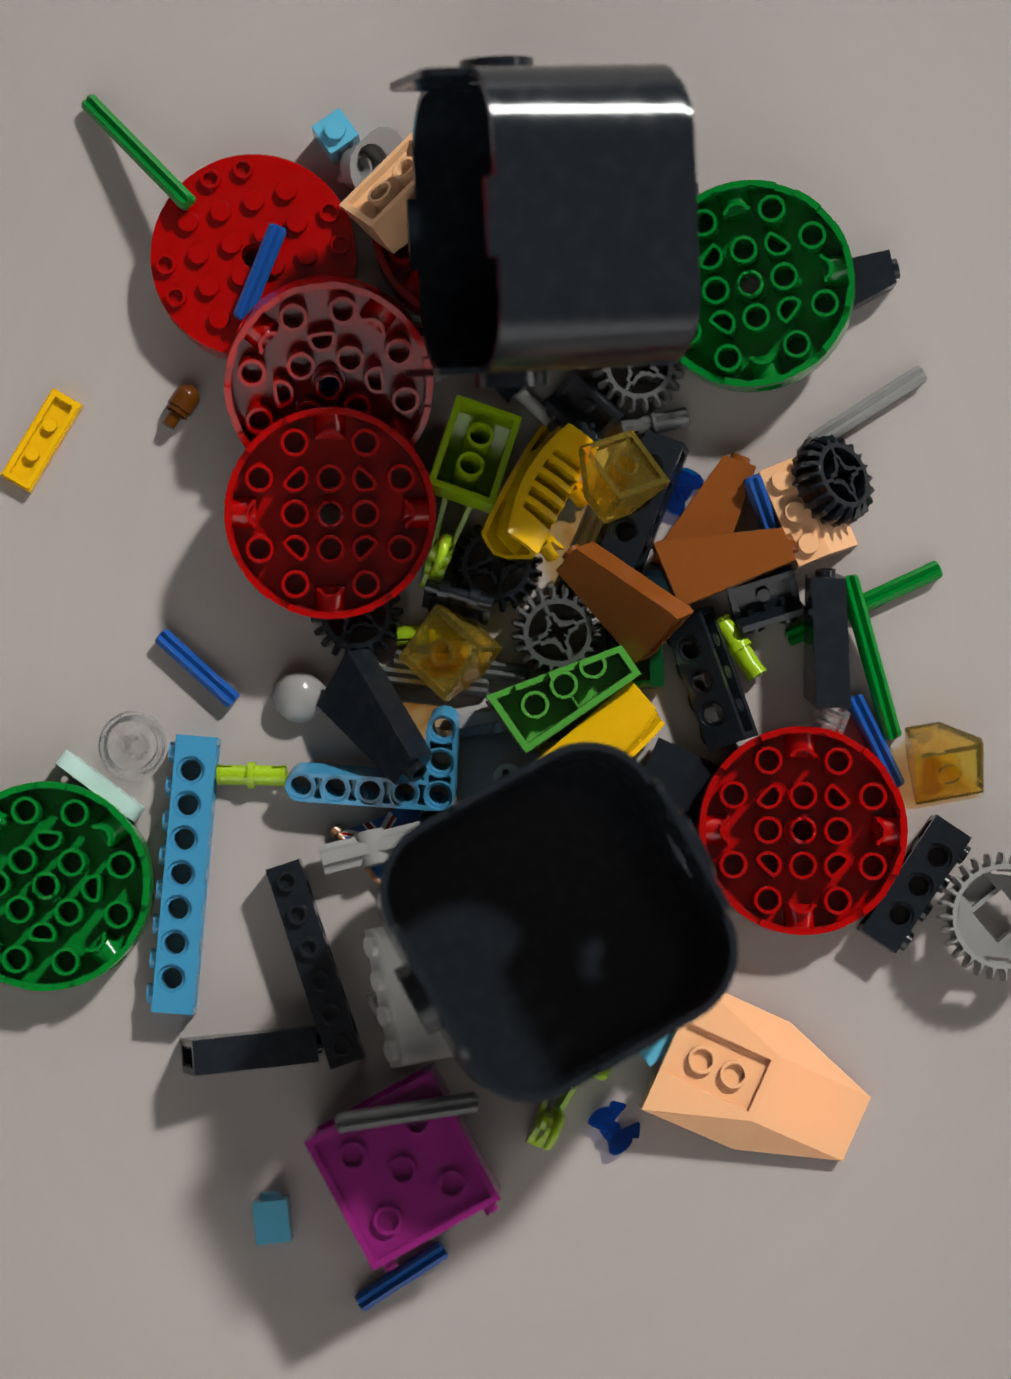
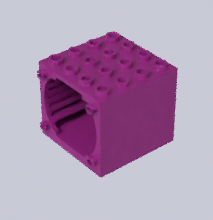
(404, 1178)

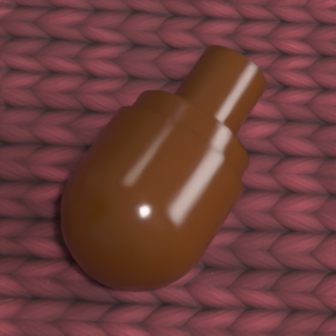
(181, 405)

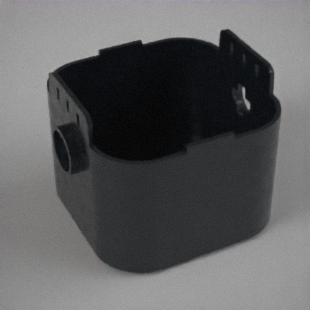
(552, 218)
(557, 922)

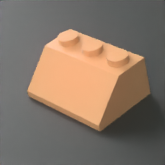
(381, 198)
(811, 537)

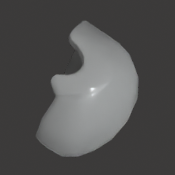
(297, 696)

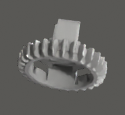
(964, 928)

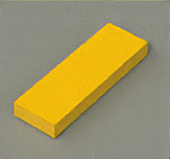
(42, 440)

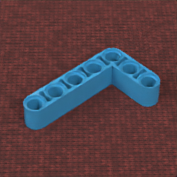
(388, 795)

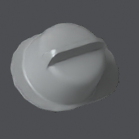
(365, 156)

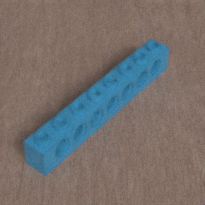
(159, 994)

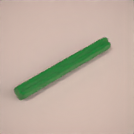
(138, 152)
(882, 594)
(871, 659)

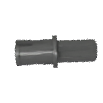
(658, 422)

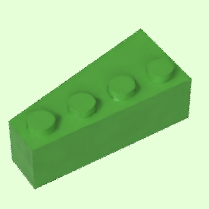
(555, 699)

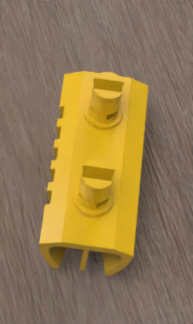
(536, 495)
(620, 721)

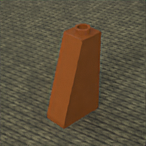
(717, 502)
(715, 563)
(623, 600)

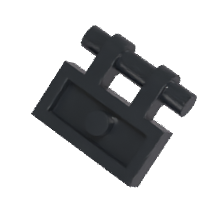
(466, 603)

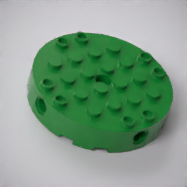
(803, 292)
(99, 893)

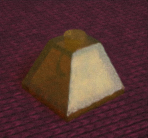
(619, 475)
(449, 652)
(943, 762)

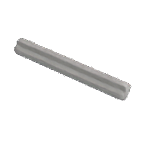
(872, 404)

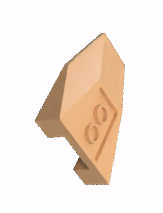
(755, 1085)

